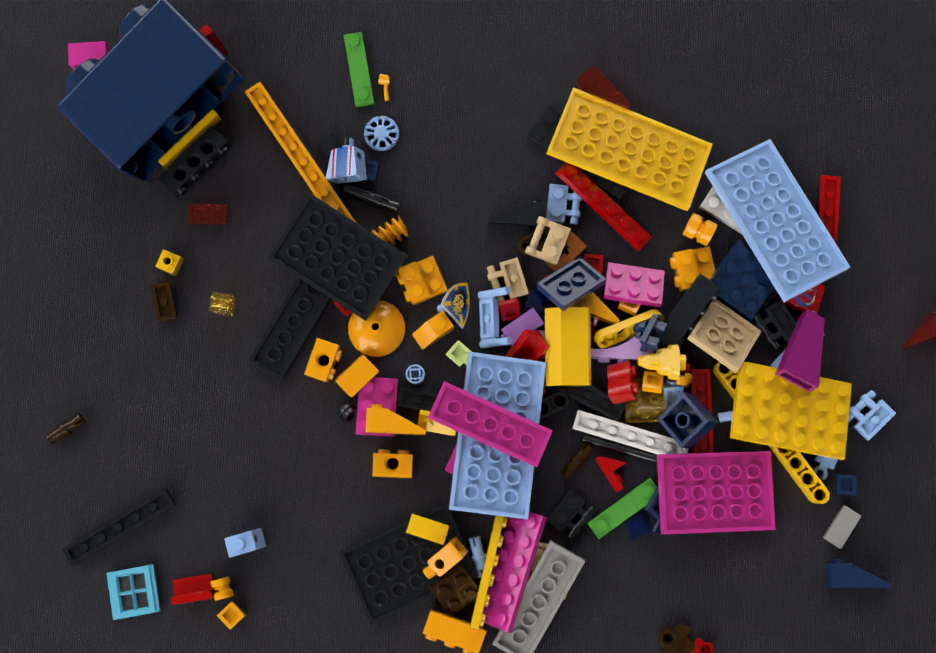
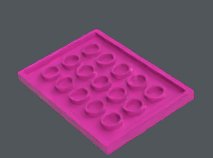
(715, 492)

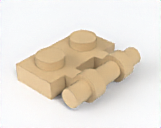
(512, 276)

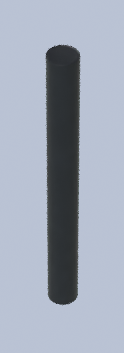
(619, 448)

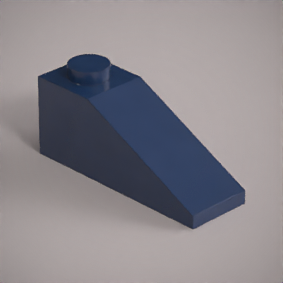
(846, 575)

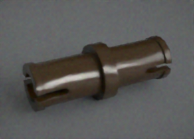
(65, 428)
(576, 461)

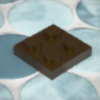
(455, 590)

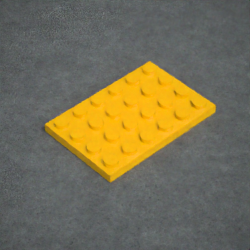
(788, 417)

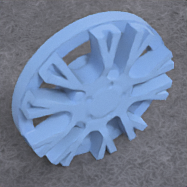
(381, 133)

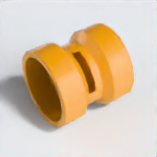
(222, 588)

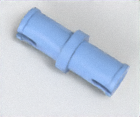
(478, 554)

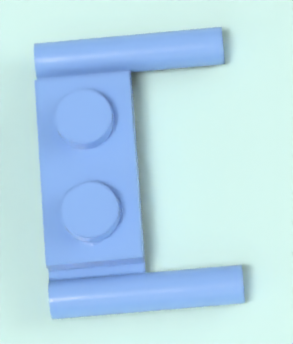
(490, 318)

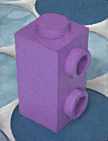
(527, 321)

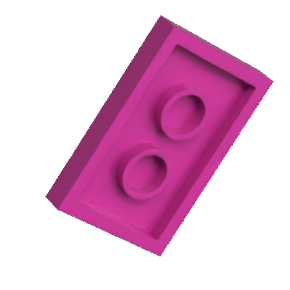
(634, 284)
(376, 391)

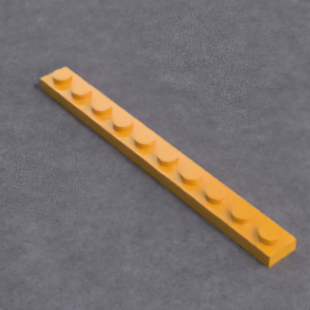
(294, 148)

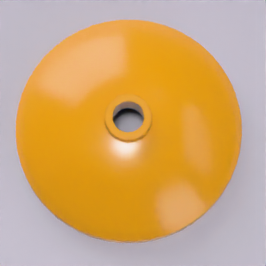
(381, 341)

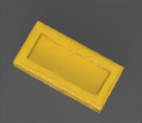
(427, 529)

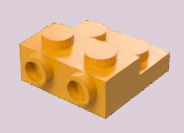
(689, 265)
(421, 280)

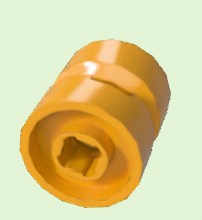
(699, 229)

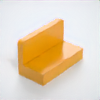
(356, 375)

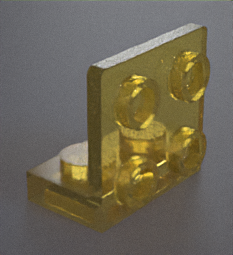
(646, 407)

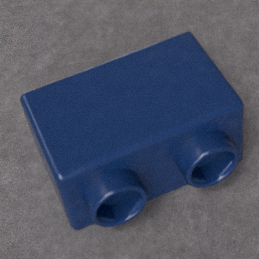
(147, 88)

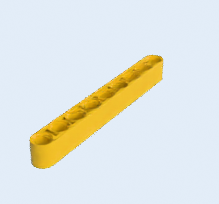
(784, 457)

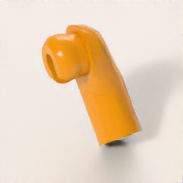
(685, 380)

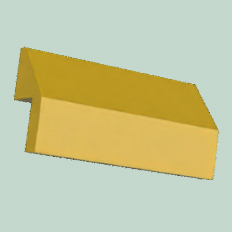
(569, 347)

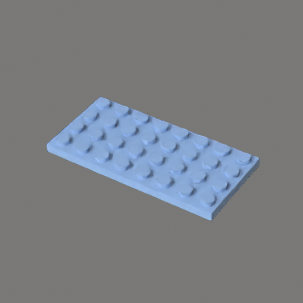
(777, 220)
(483, 476)

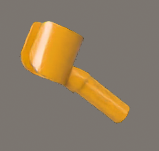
(385, 80)

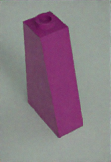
(804, 352)

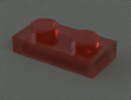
(208, 214)

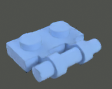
(557, 204)
(874, 419)

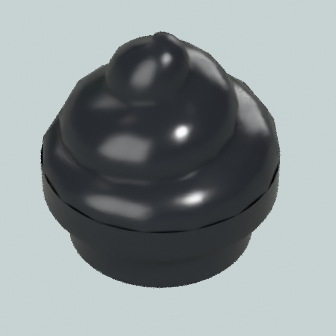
(346, 411)

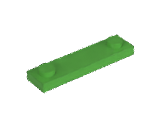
(358, 69)
(622, 509)

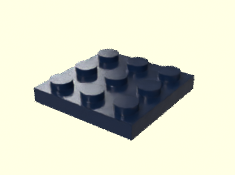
(742, 280)

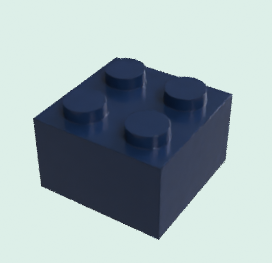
(687, 420)

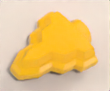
(665, 361)

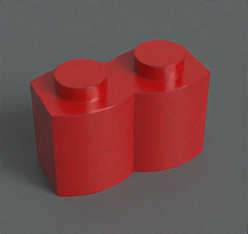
(622, 382)

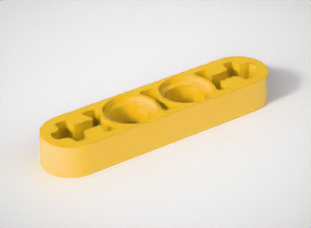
(608, 336)

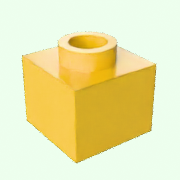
(175, 264)

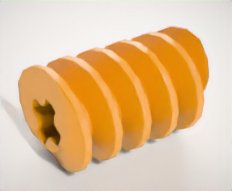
(392, 231)

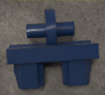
(646, 333)

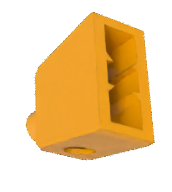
(449, 554)

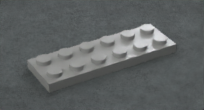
(541, 599)

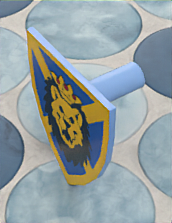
(456, 303)

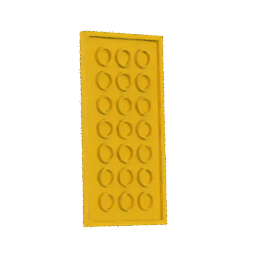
(630, 149)

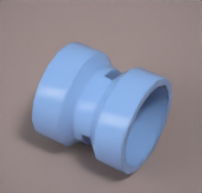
(415, 374)

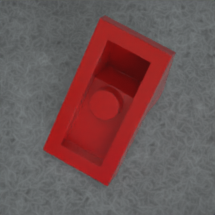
(608, 466)

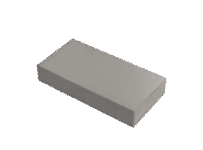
(841, 526)

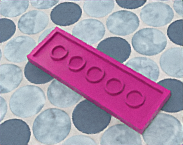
(490, 424)
(513, 570)

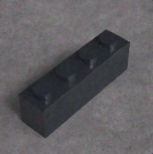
(688, 309)

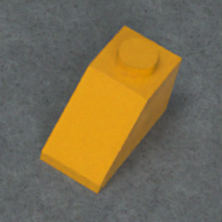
(433, 330)

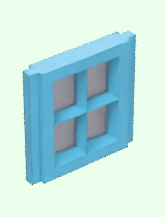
(133, 592)

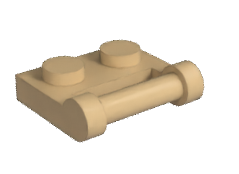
(554, 242)

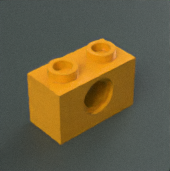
(321, 349)
(381, 467)

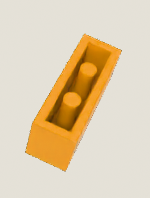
(453, 632)

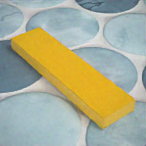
(188, 139)

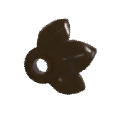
(678, 642)

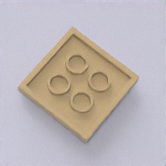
(724, 335)

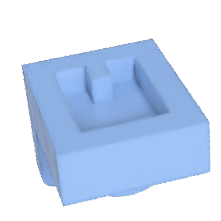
(671, 391)

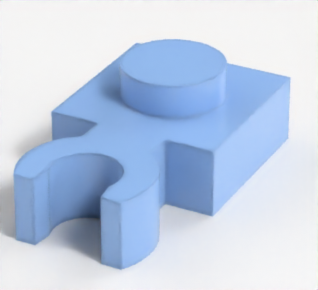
(823, 464)

